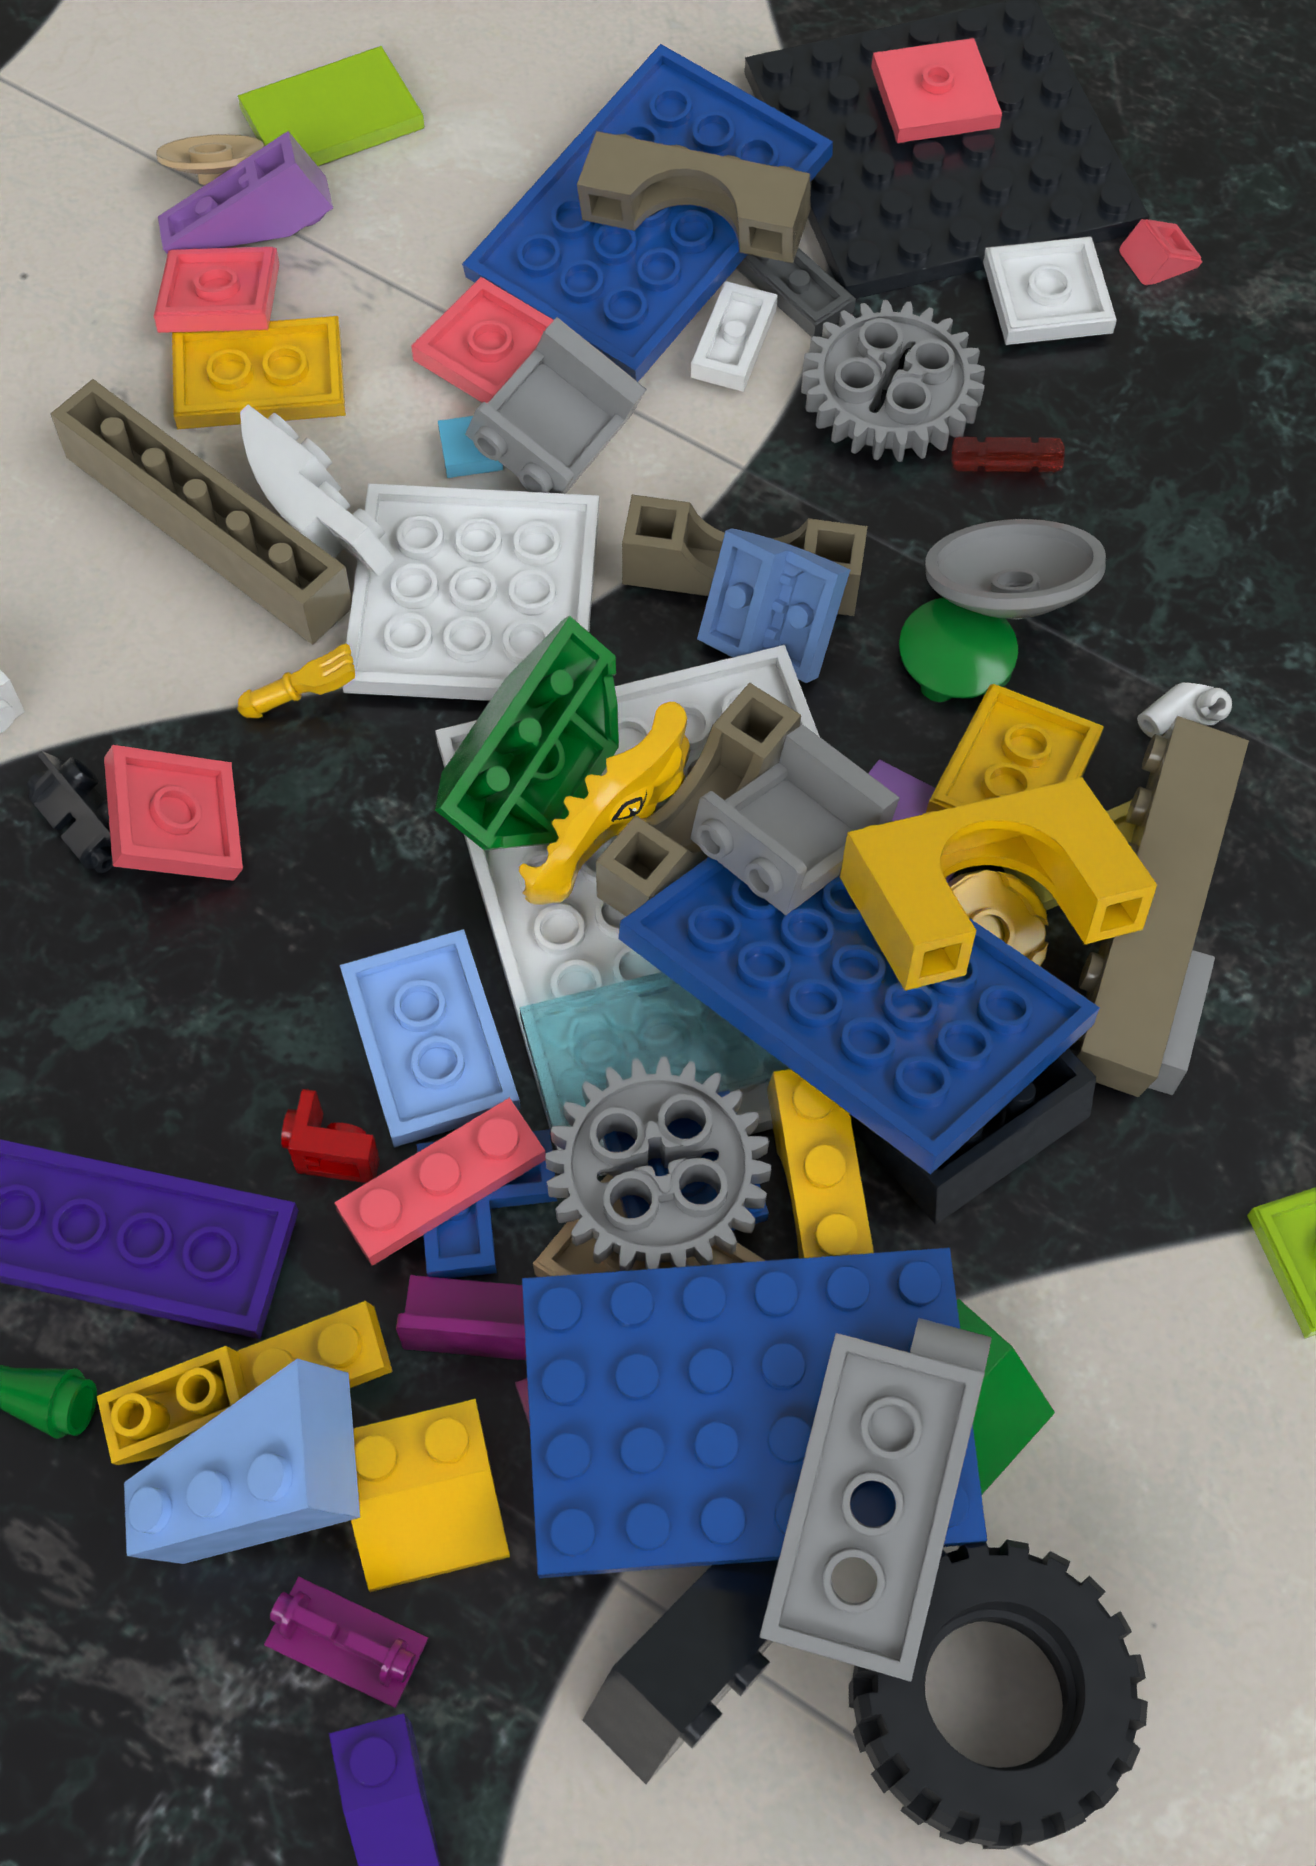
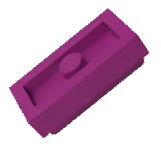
(463, 1318)

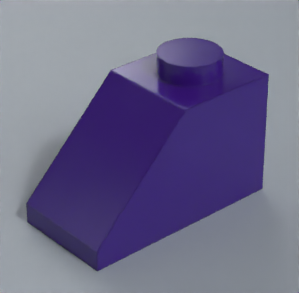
(384, 1794)

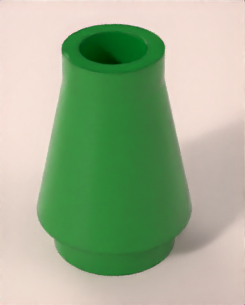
(48, 1398)

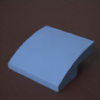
(772, 598)

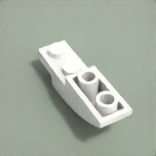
(306, 493)

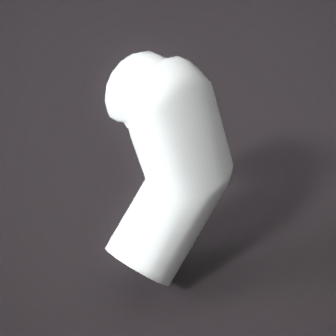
(1187, 700)

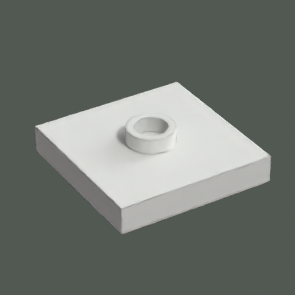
(1049, 290)

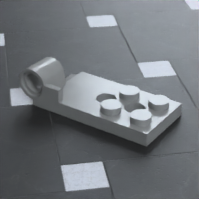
(893, 1423)

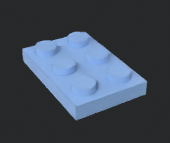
(428, 1036)

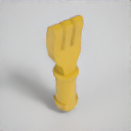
(316, 676)

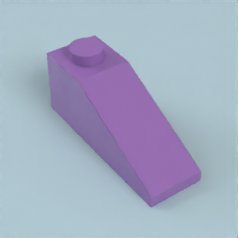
(252, 202)

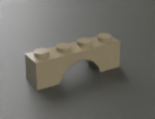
(635, 178)
(678, 551)
(659, 848)

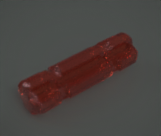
(1008, 454)

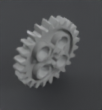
(923, 401)
(644, 1109)

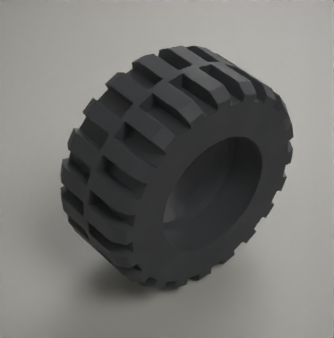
(1098, 1700)

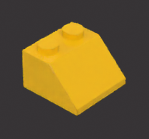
(425, 1496)

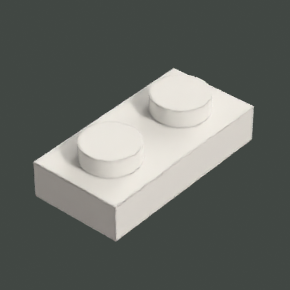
(734, 336)

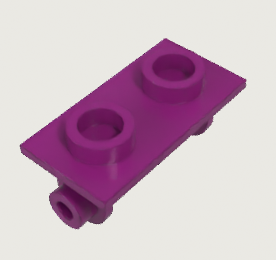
(345, 1641)

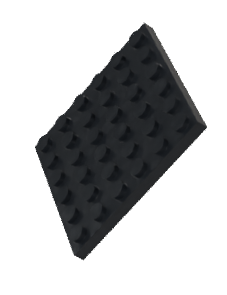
(933, 205)

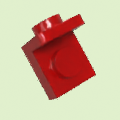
(329, 1152)

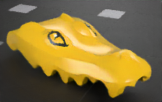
(629, 788)

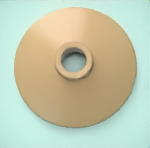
(207, 154)

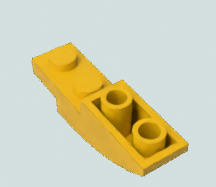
(168, 1406)

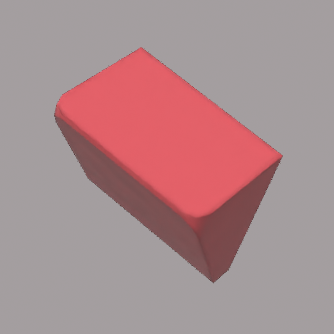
(1158, 252)

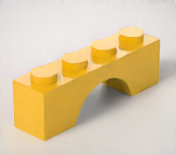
(820, 1168)

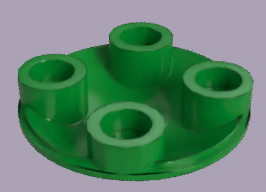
(956, 650)

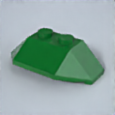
(535, 743)

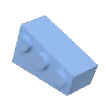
(252, 1473)

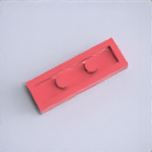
(440, 1181)

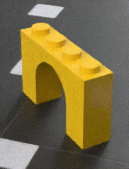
(1045, 832)

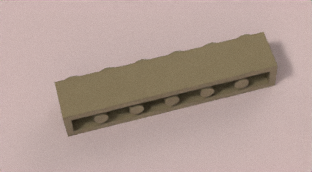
(203, 511)
(1178, 841)

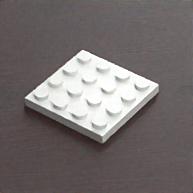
(468, 587)

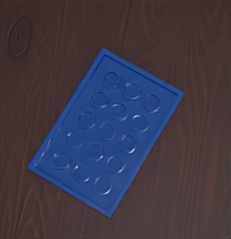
(642, 286)
(826, 1004)
(688, 1399)

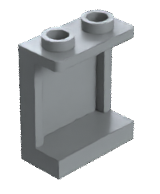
(555, 412)
(792, 821)

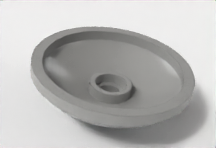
(1015, 567)

